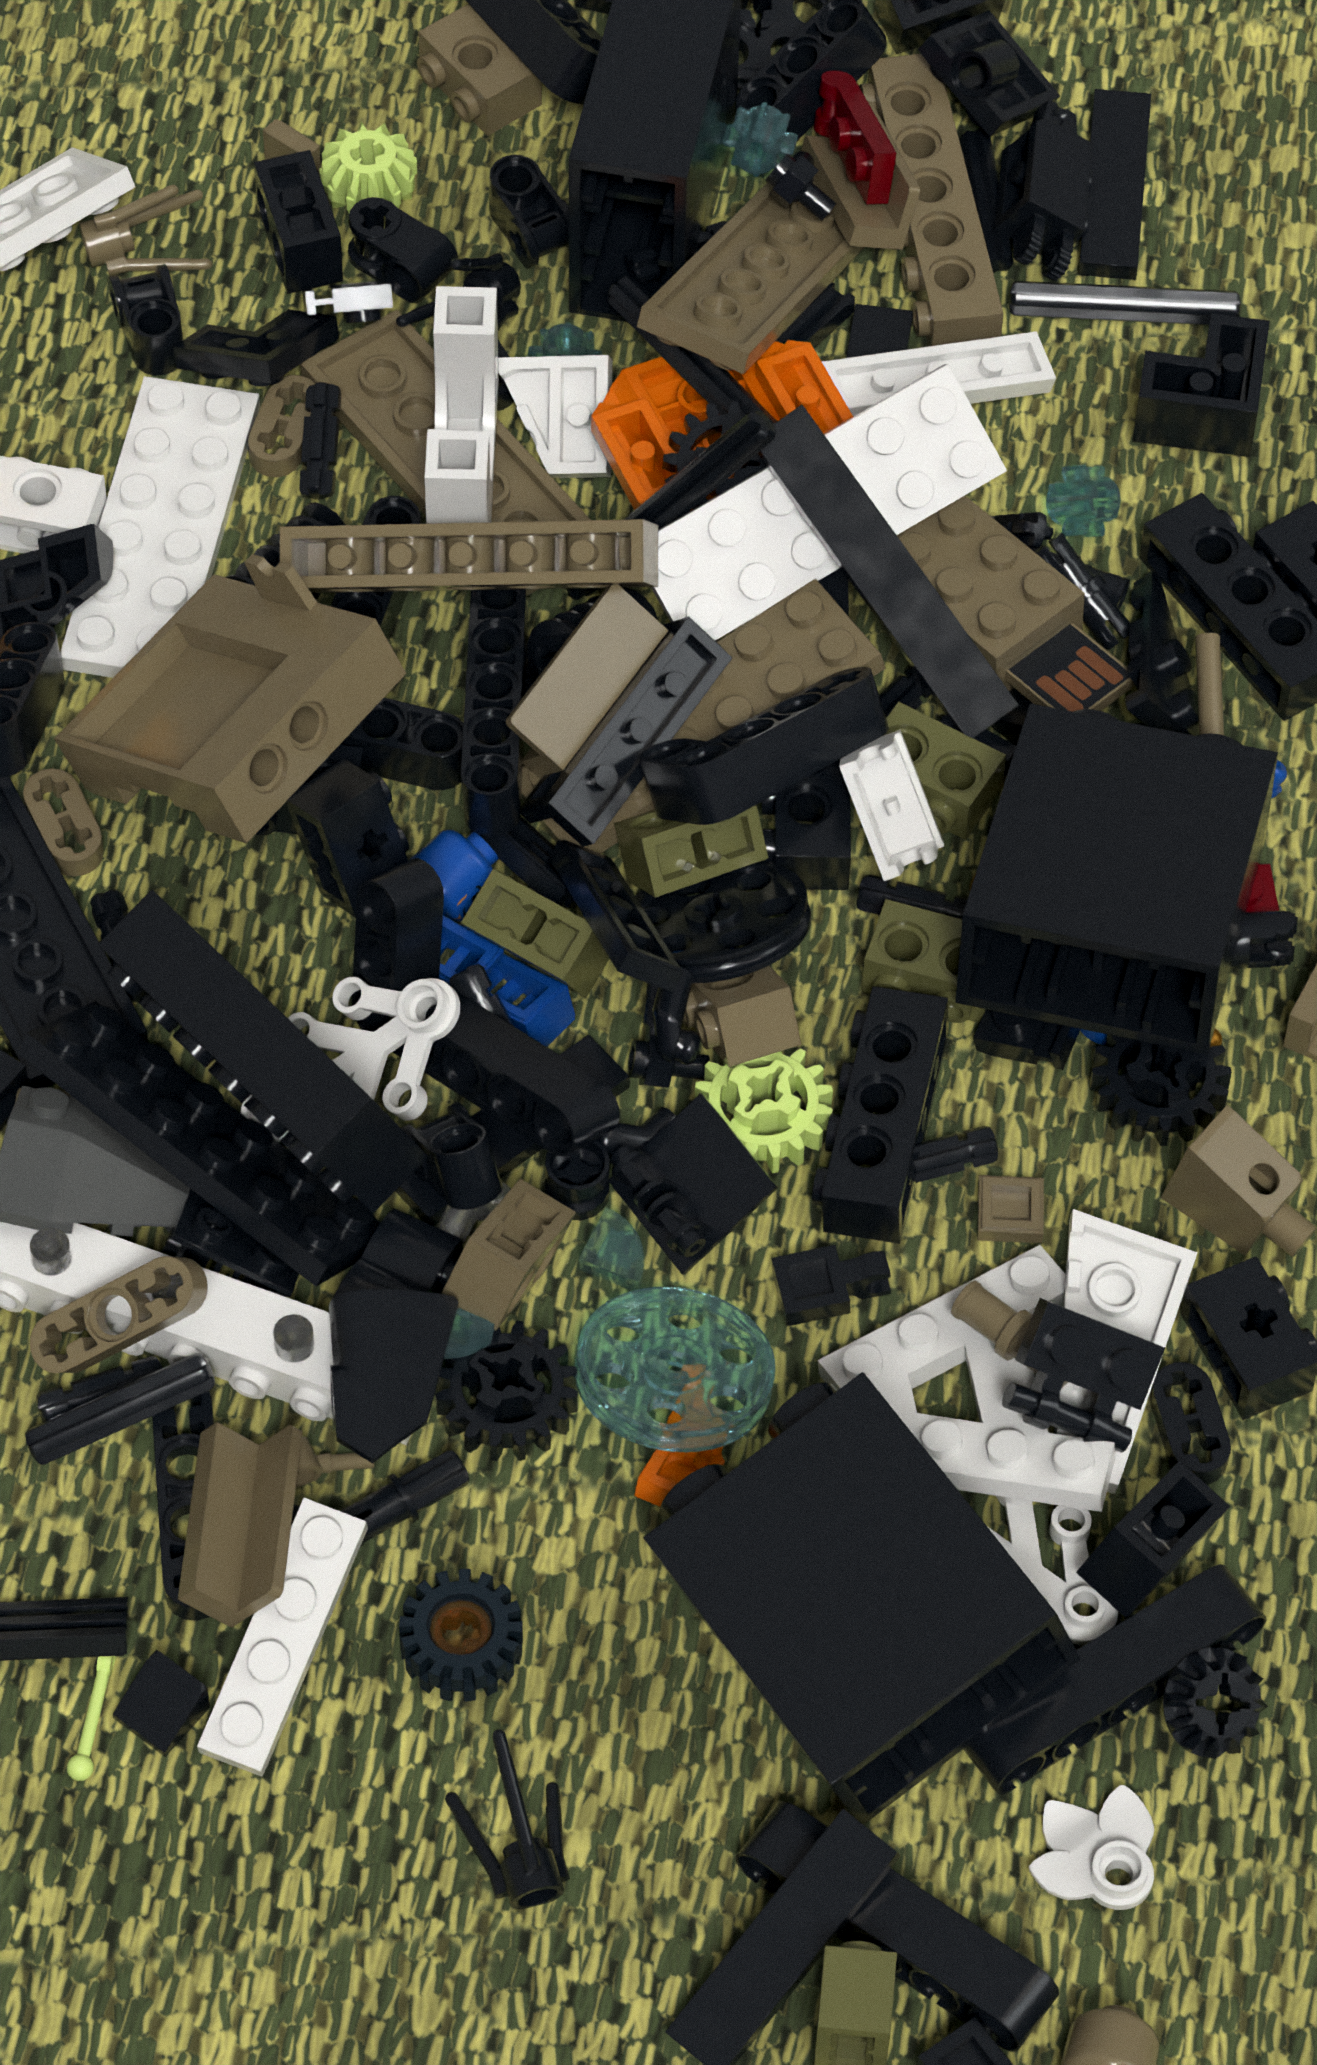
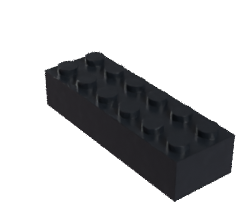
(260, 1055)

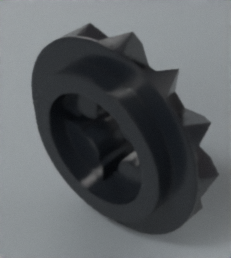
(1199, 1677)

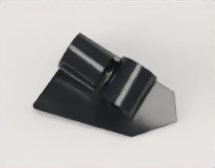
(386, 1364)

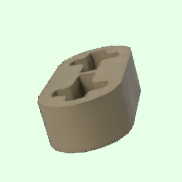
(273, 422)
(75, 817)

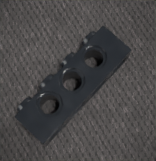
(1238, 596)
(877, 1198)

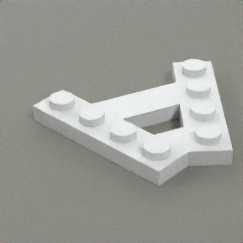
(1000, 1451)

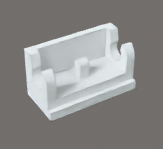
(891, 804)

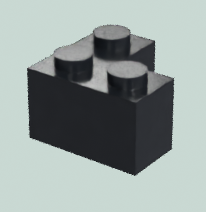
(1209, 399)

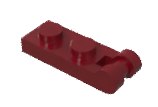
(856, 136)

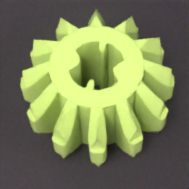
(367, 167)

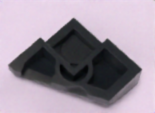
(55, 578)

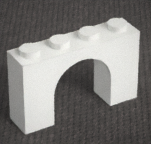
(466, 400)

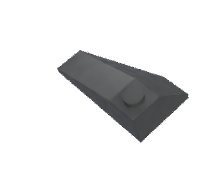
(74, 1168)

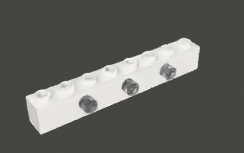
(243, 1331)

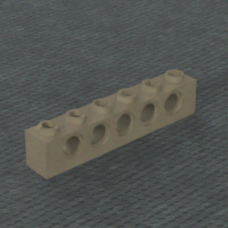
(945, 240)
(473, 555)

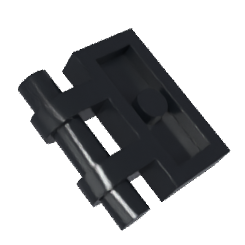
(1087, 1354)

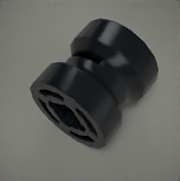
(589, 1179)

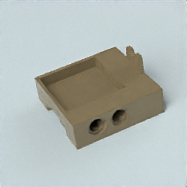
(233, 701)

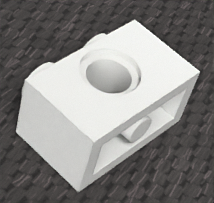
(45, 501)

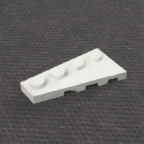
(1128, 1284)

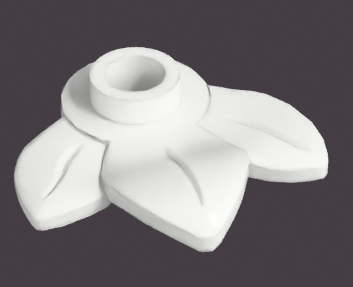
(1090, 1845)

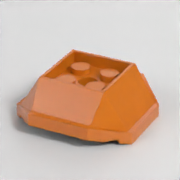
(654, 399)

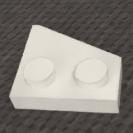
(556, 408)

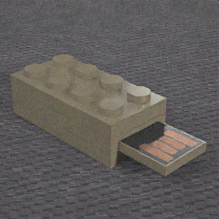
(1015, 609)

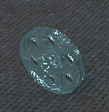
(655, 1386)

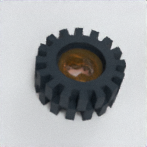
(477, 1661)

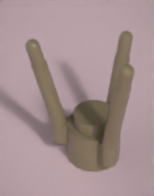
(110, 237)

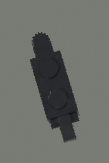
(1045, 190)

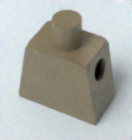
(1239, 1187)

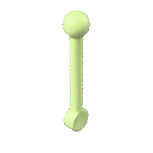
(80, 1765)

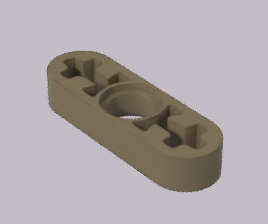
(145, 1321)

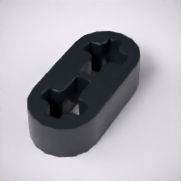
(1204, 1419)

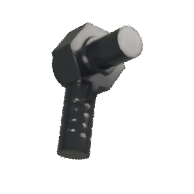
(793, 182)
(646, 1062)

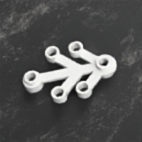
(367, 1051)
(1058, 1593)

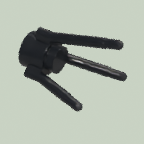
(486, 272)
(530, 1870)

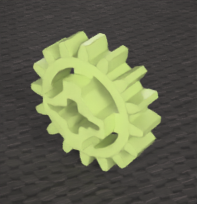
(765, 1126)

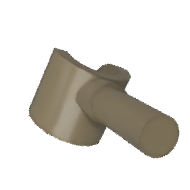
(312, 1465)

